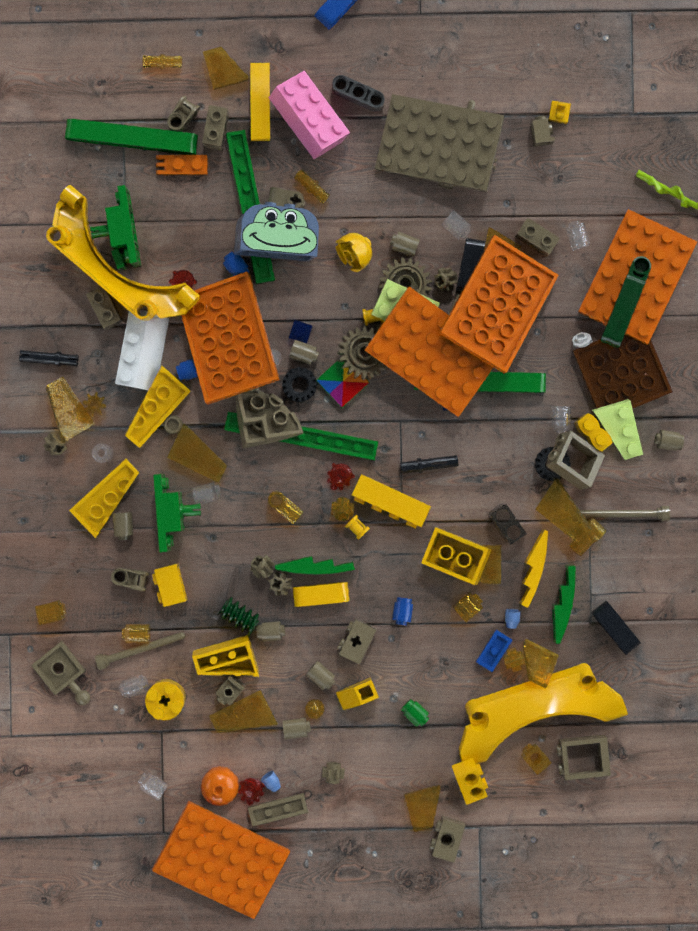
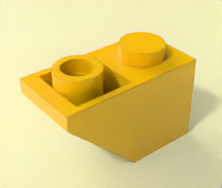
(357, 694)

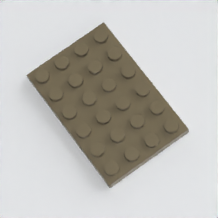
(439, 142)

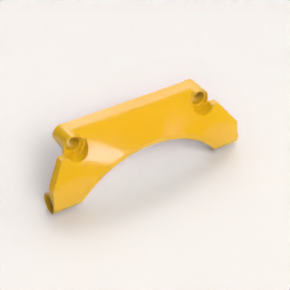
(80, 248)
(508, 710)

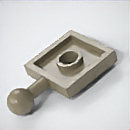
(58, 681)

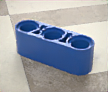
(333, 11)

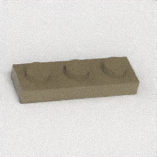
(277, 809)

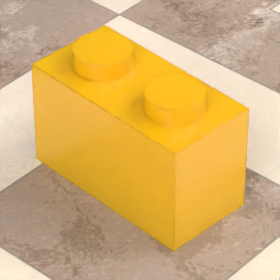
(170, 585)

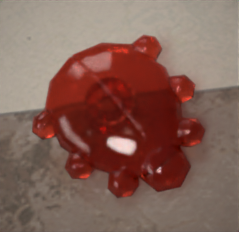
(183, 276)
(340, 476)
(251, 790)

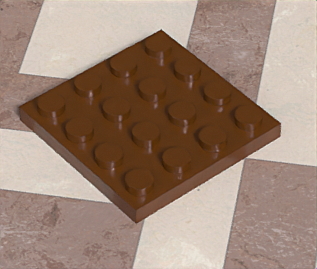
(622, 373)

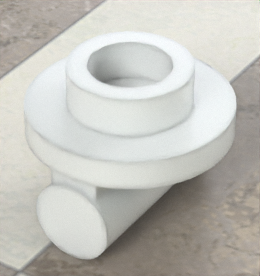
(581, 340)

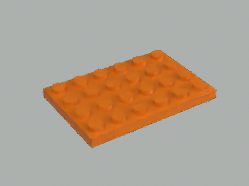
(668, 258)
(499, 304)
(229, 339)
(417, 352)
(221, 860)

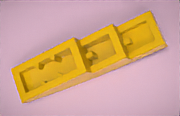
(259, 101)
(536, 560)

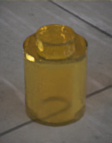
(136, 633)

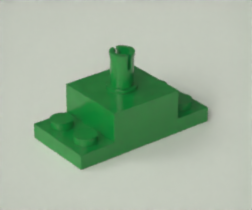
(121, 227)
(170, 512)

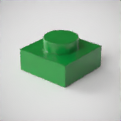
(119, 259)

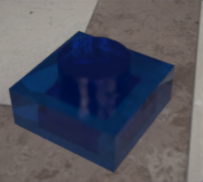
(300, 331)

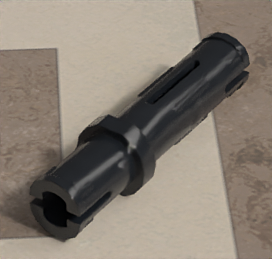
(49, 358)
(425, 464)

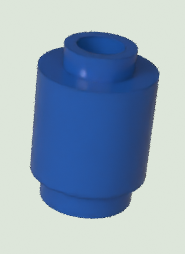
(235, 264)
(186, 370)
(402, 611)

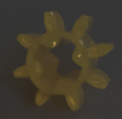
(93, 409)
(342, 509)
(514, 659)

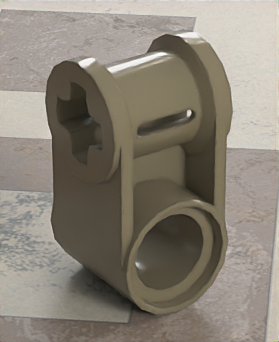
(184, 112)
(282, 196)
(131, 578)

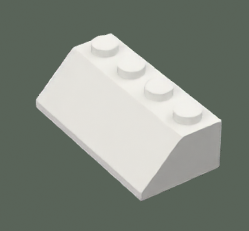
(141, 351)

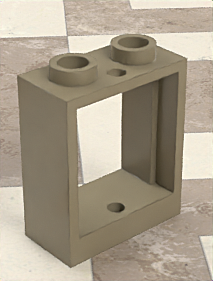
(590, 468)
(603, 753)

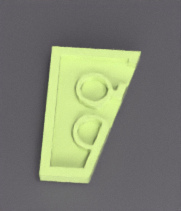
(621, 426)

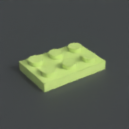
(389, 297)

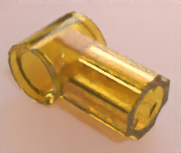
(286, 507)
(595, 535)

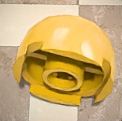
(354, 250)

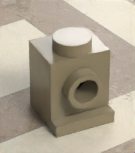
(541, 131)
(230, 683)

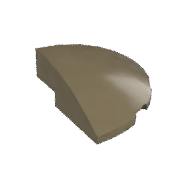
(264, 419)

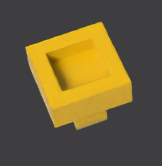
(559, 112)

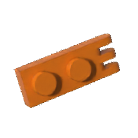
(182, 164)

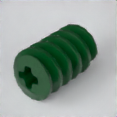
(239, 615)

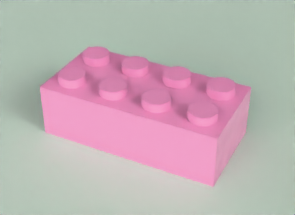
(309, 114)

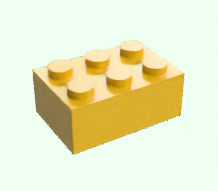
(456, 556)

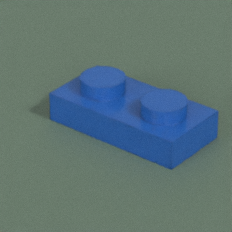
(494, 650)

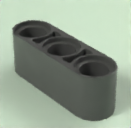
(351, 86)

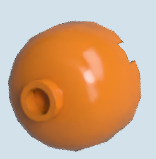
(219, 786)

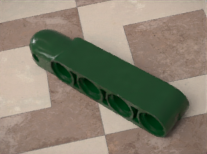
(626, 302)

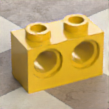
(469, 780)

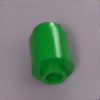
(415, 713)

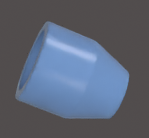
(512, 618)
(271, 781)

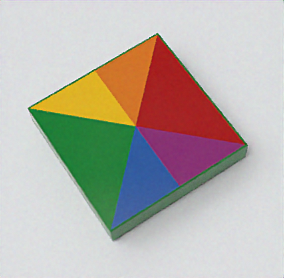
(340, 384)

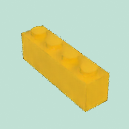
(390, 500)

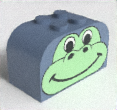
(277, 233)

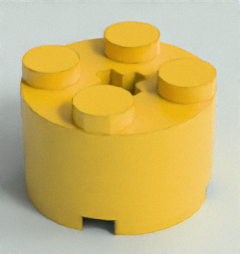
(160, 709)

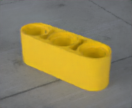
(321, 594)

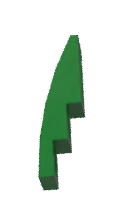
(307, 566)
(562, 611)

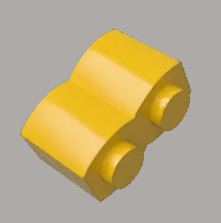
(590, 428)

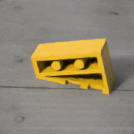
(227, 658)

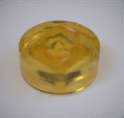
(314, 708)

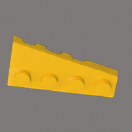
(159, 402)
(102, 500)

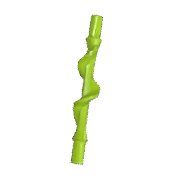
(663, 189)

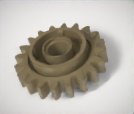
(408, 272)
(353, 359)

